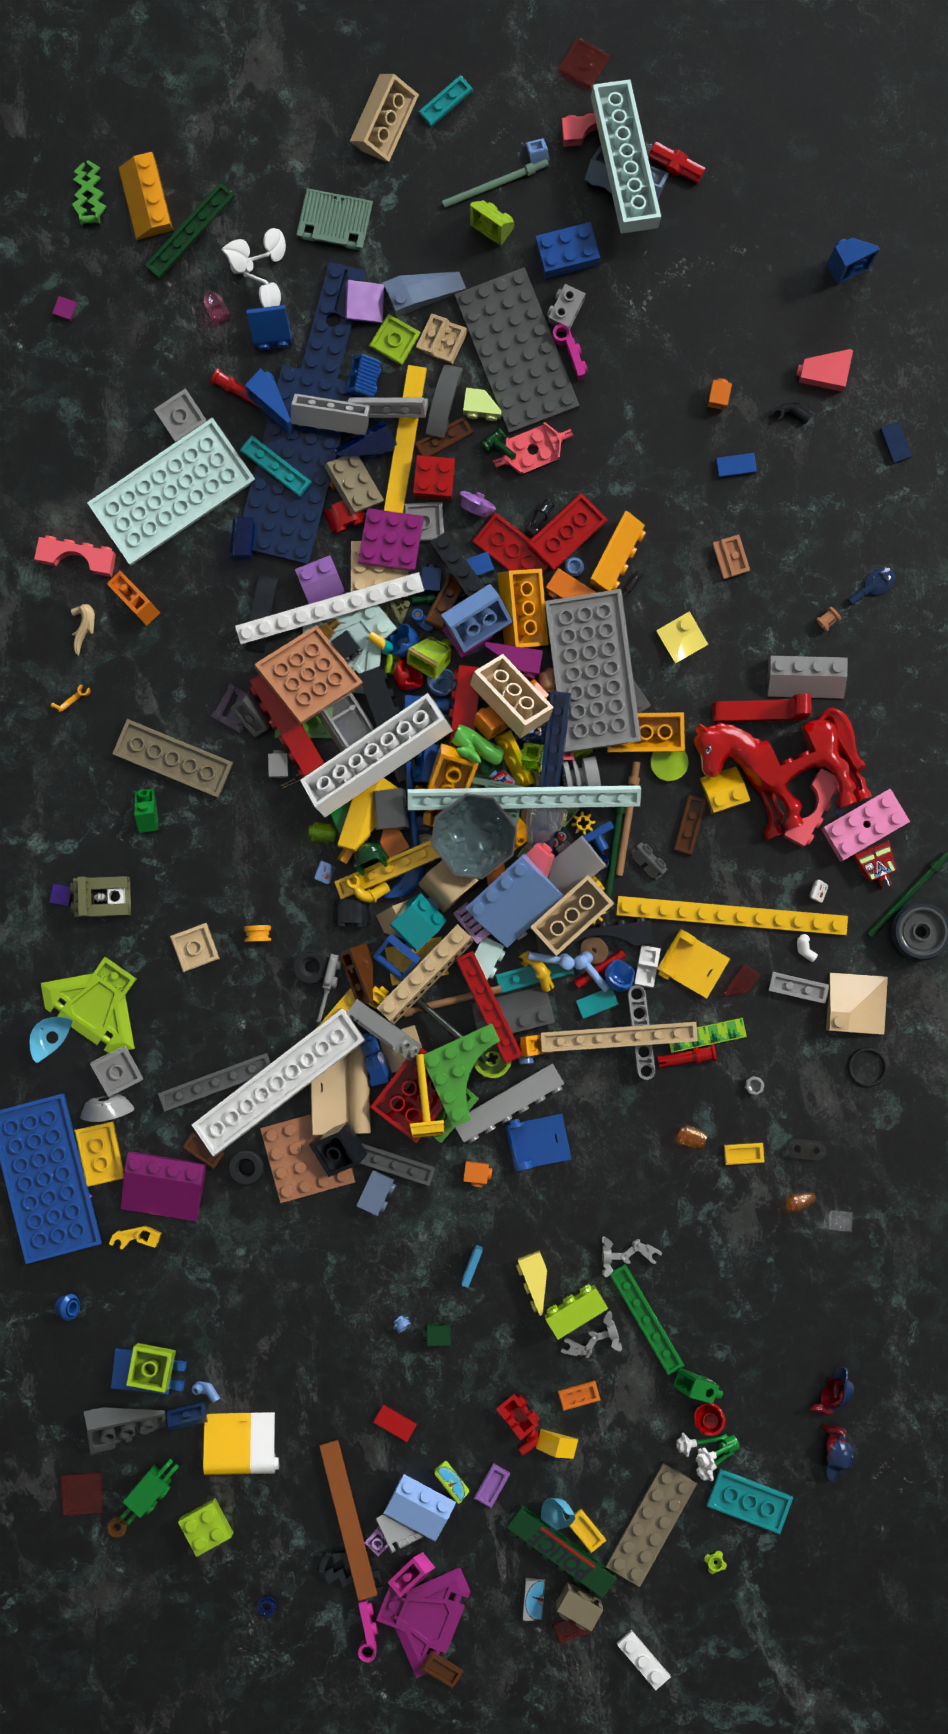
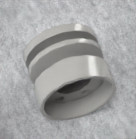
(585, 776)

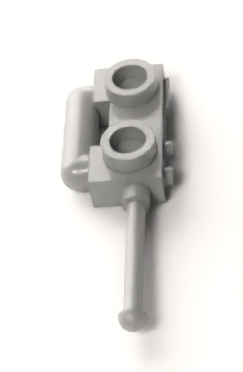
(330, 981)

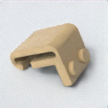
(445, 886)

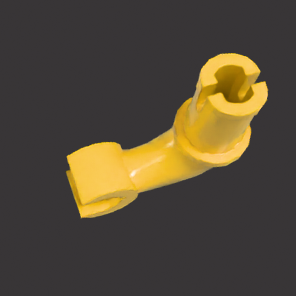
(369, 895)
(542, 971)

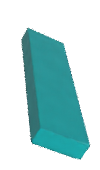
(275, 466)
(527, 976)

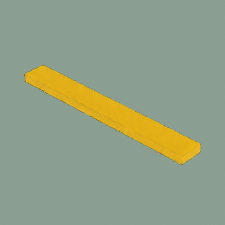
(405, 444)

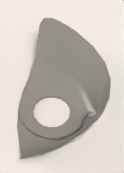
(111, 1109)

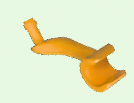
(72, 699)

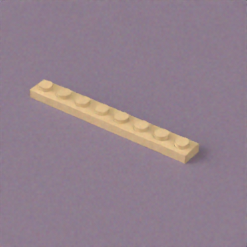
(619, 1036)

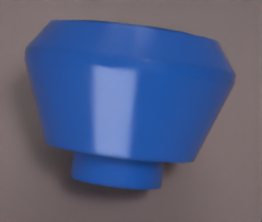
(67, 1307)

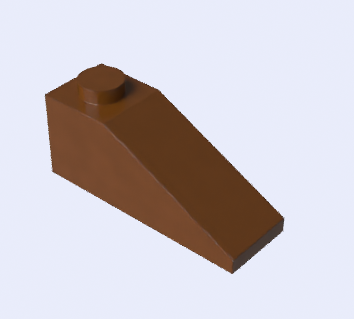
(359, 971)

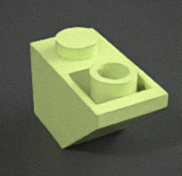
(480, 404)

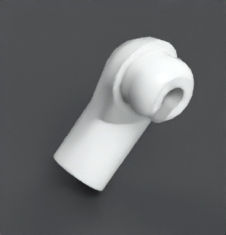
(803, 948)

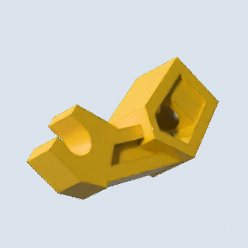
(131, 1234)

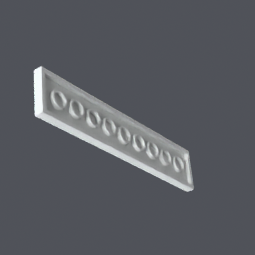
(278, 1082)

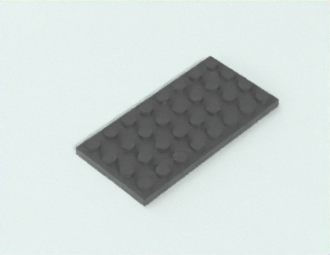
(517, 350)

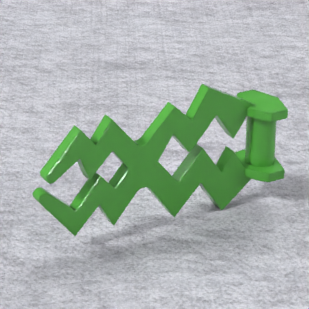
(88, 186)

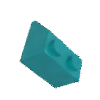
(417, 922)

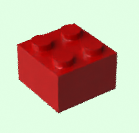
(434, 478)

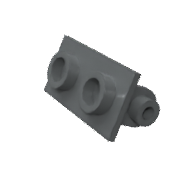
(643, 853)

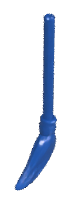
(409, 881)

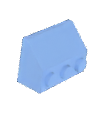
(419, 1507)

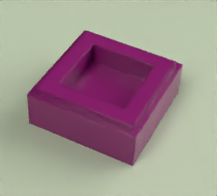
(64, 308)

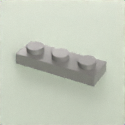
(798, 987)

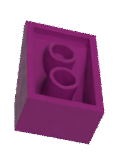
(524, 659)

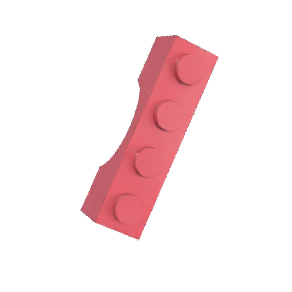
(577, 128)
(51, 552)
(823, 786)

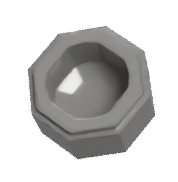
(754, 1085)

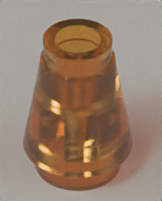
(800, 1201)

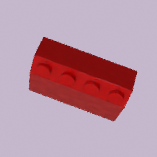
(401, 1100)

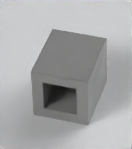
(278, 764)

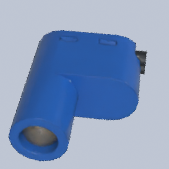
(419, 620)

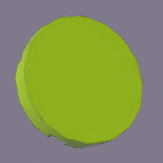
(669, 765)

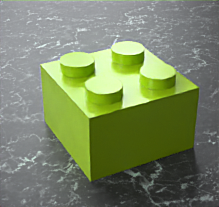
(151, 1367)
(205, 1527)

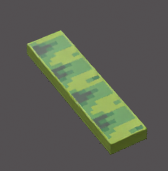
(713, 1034)

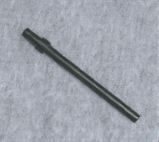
(443, 1023)

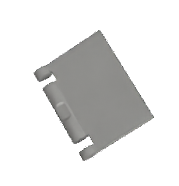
(396, 1532)

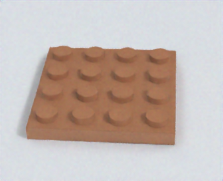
(308, 675)
(295, 1164)

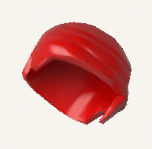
(407, 677)
(709, 1419)

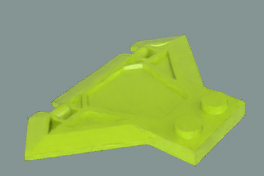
(95, 1004)

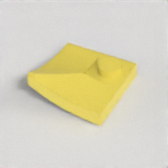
(682, 637)

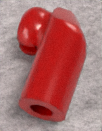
(531, 1442)

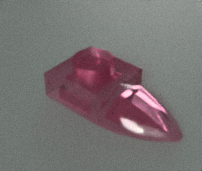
(215, 307)

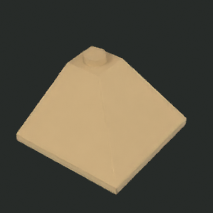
(856, 1003)

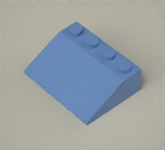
(514, 901)

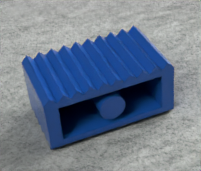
(363, 376)

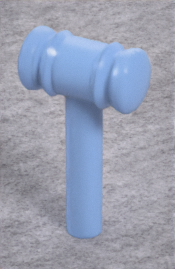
(563, 960)
(583, 961)

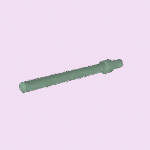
(529, 170)

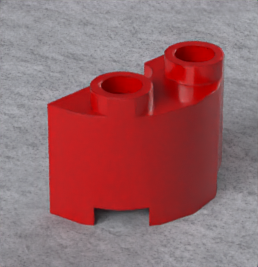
(340, 517)
(518, 1415)

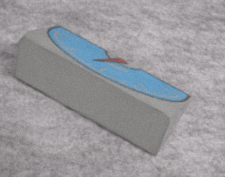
(533, 1599)

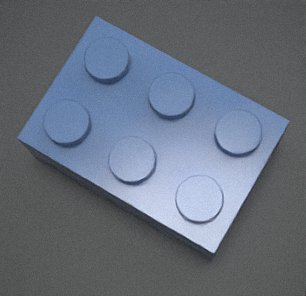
(477, 618)

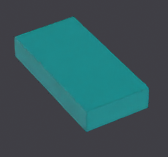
(597, 1002)

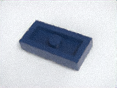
(187, 1416)

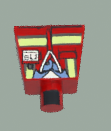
(876, 863)

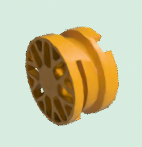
(257, 933)

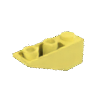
(535, 1274)

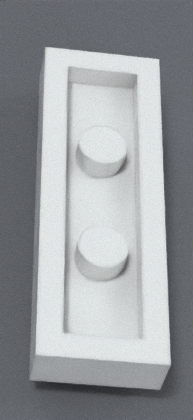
(643, 1660)

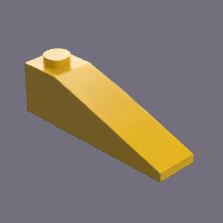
(361, 817)

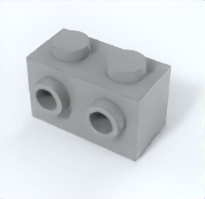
(566, 307)

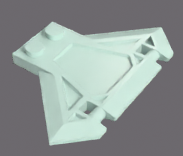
(360, 625)

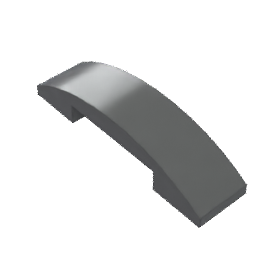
(443, 401)

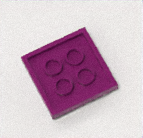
(391, 540)

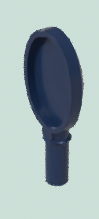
(875, 584)

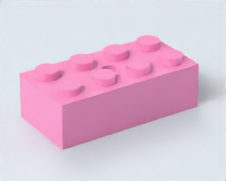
(850, 836)

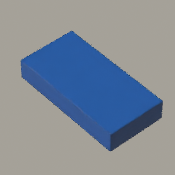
(736, 465)

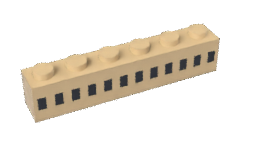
(425, 974)

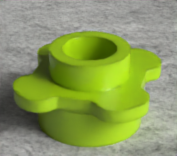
(721, 1565)

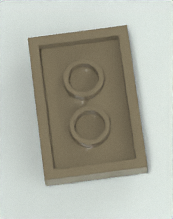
(353, 483)

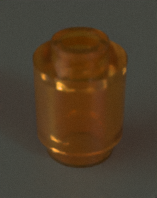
(692, 1137)

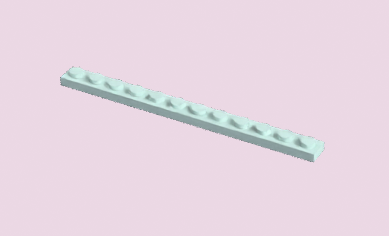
(531, 797)

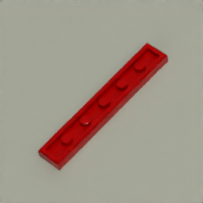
(488, 1006)

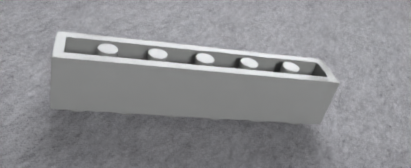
(510, 1101)

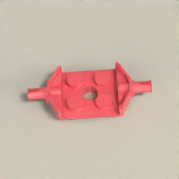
(544, 438)

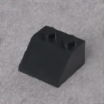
(338, 1149)

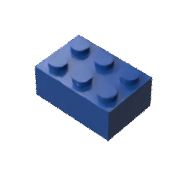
(567, 250)

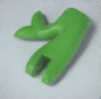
(472, 744)

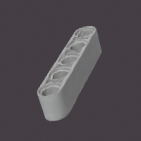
(641, 1003)

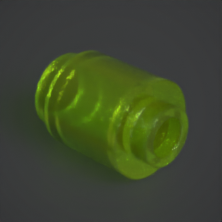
(322, 832)

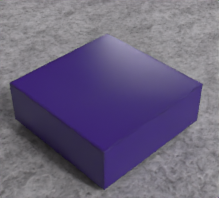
(61, 895)

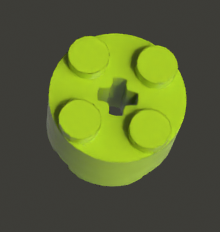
(492, 1070)

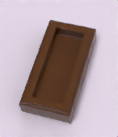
(197, 1148)
(441, 1669)

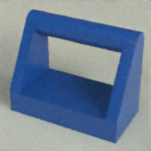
(404, 949)

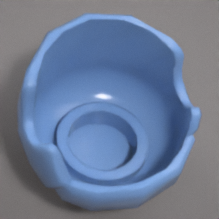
(443, 684)

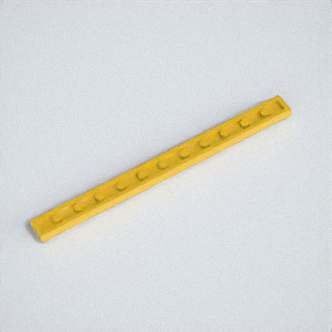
(732, 915)

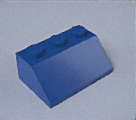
(851, 258)

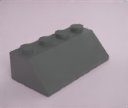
(521, 1010)

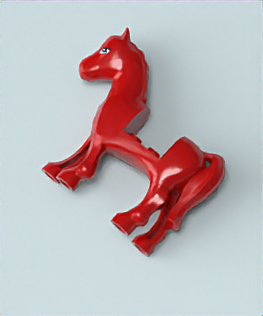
(828, 746)

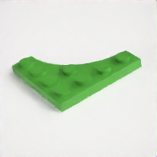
(451, 1068)

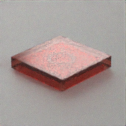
(584, 63)
(82, 1493)

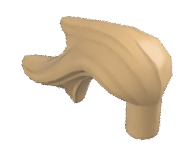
(86, 625)

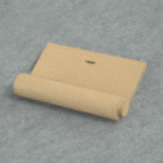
(343, 1095)

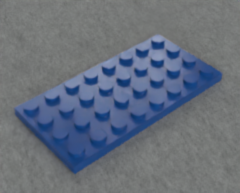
(46, 1179)

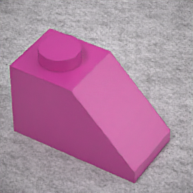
(411, 1574)

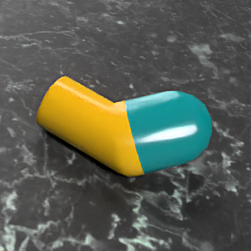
(385, 646)

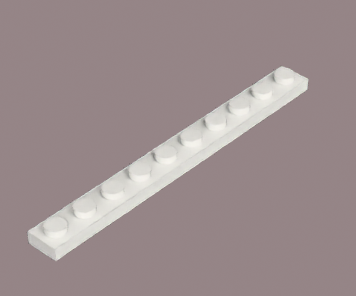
(329, 608)

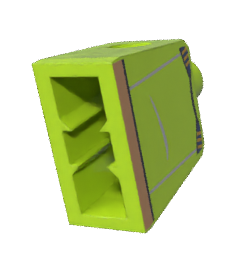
(430, 656)

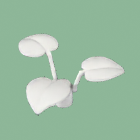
(238, 253)

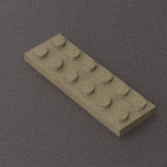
(172, 758)
(651, 1524)

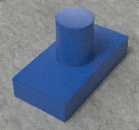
(597, 838)

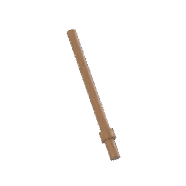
(633, 780)
(448, 1001)

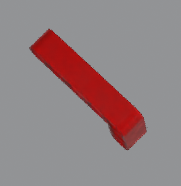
(795, 709)

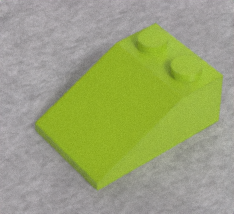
(490, 221)

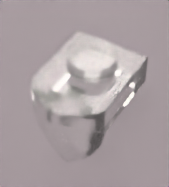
(839, 1221)

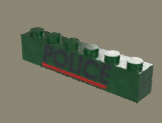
(561, 1551)

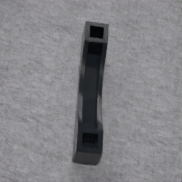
(633, 933)

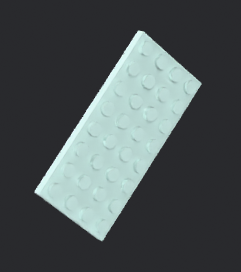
(171, 491)

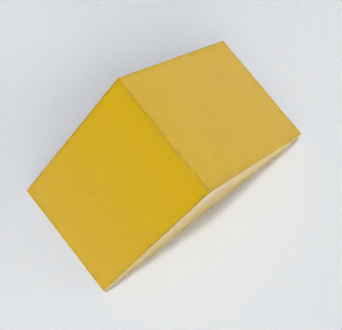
(556, 1444)

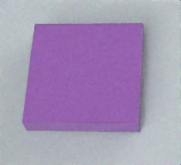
(364, 301)

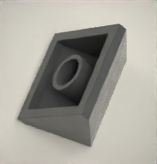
(391, 809)

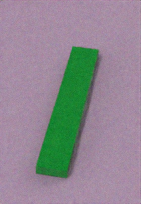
(646, 1319)

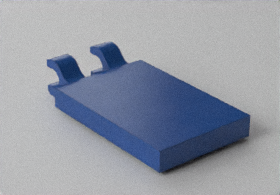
(121, 1370)

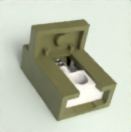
(84, 897)

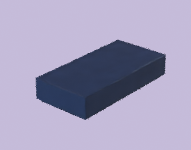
(895, 442)

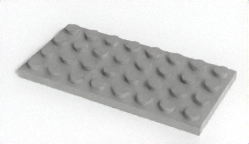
(595, 667)

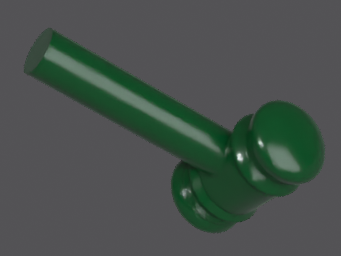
(495, 440)

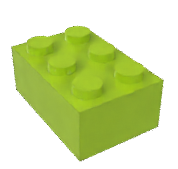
(575, 1311)

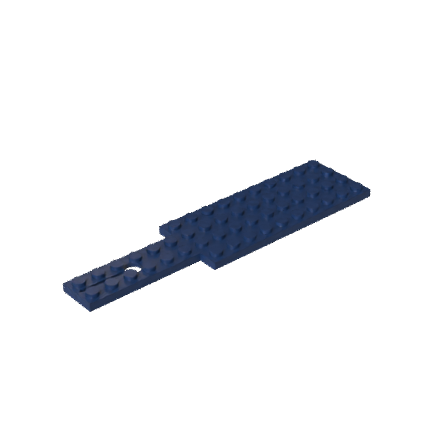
(283, 521)

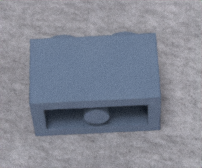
(376, 1192)

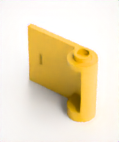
(690, 962)

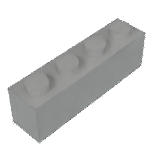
(330, 414)

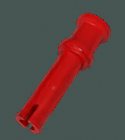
(230, 385)
(697, 1055)

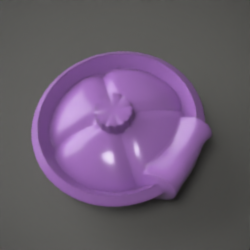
(476, 504)

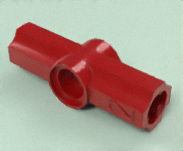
(676, 162)

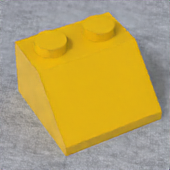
(725, 790)

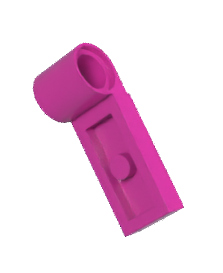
(573, 350)
(370, 1630)

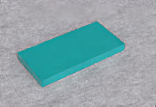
(749, 1501)

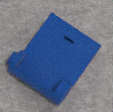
(534, 1142)

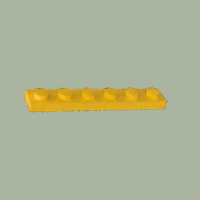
(395, 867)

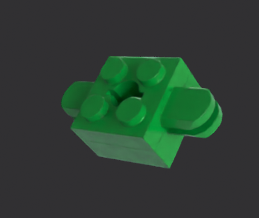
(144, 1495)

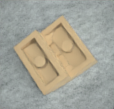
(442, 338)

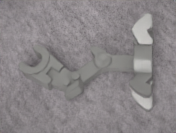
(608, 1256)
(578, 1349)

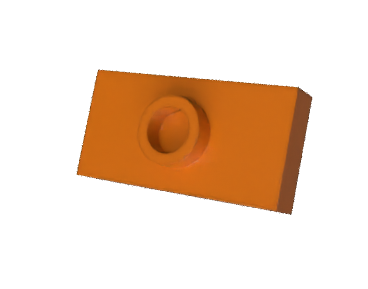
(579, 1395)

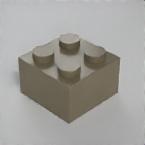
(579, 1606)

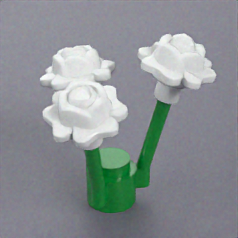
(704, 1458)

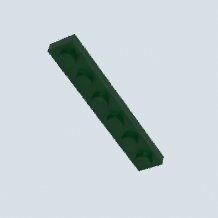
(190, 230)

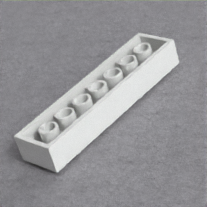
(376, 755)

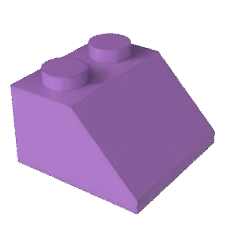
(320, 580)

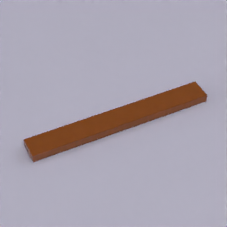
(348, 1520)

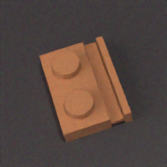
(731, 557)

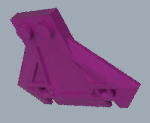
(426, 1615)

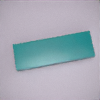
(445, 101)

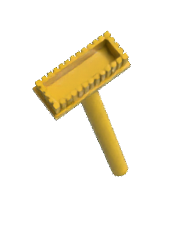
(427, 1127)

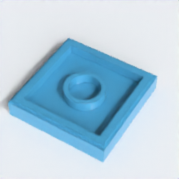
(472, 1264)

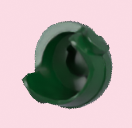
(368, 855)

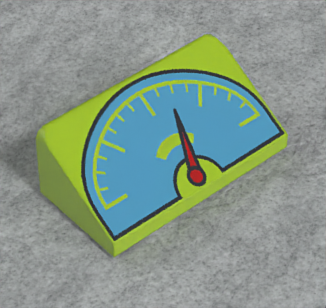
(451, 1481)

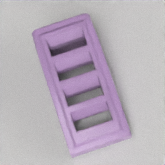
(463, 916)

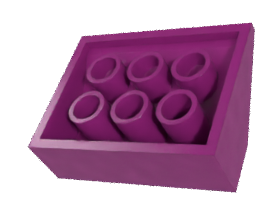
(163, 1186)

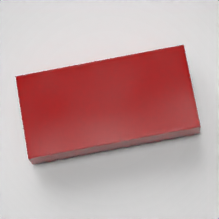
(395, 1423)

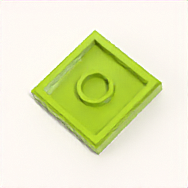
(395, 339)

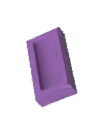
(492, 1485)

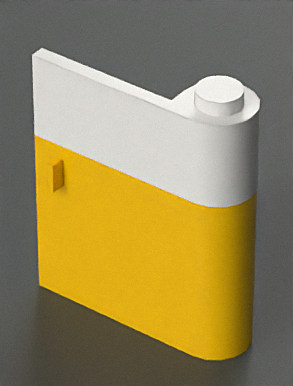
(239, 1444)

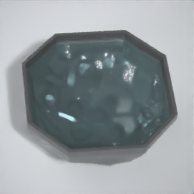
(474, 836)

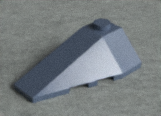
(419, 290)

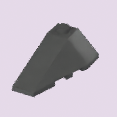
(112, 1425)

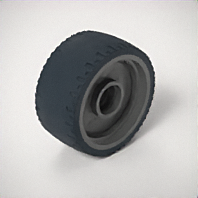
(935, 928)

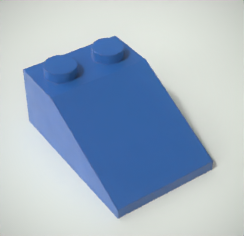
(269, 327)
(265, 394)

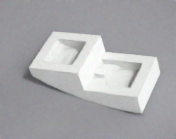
(647, 966)

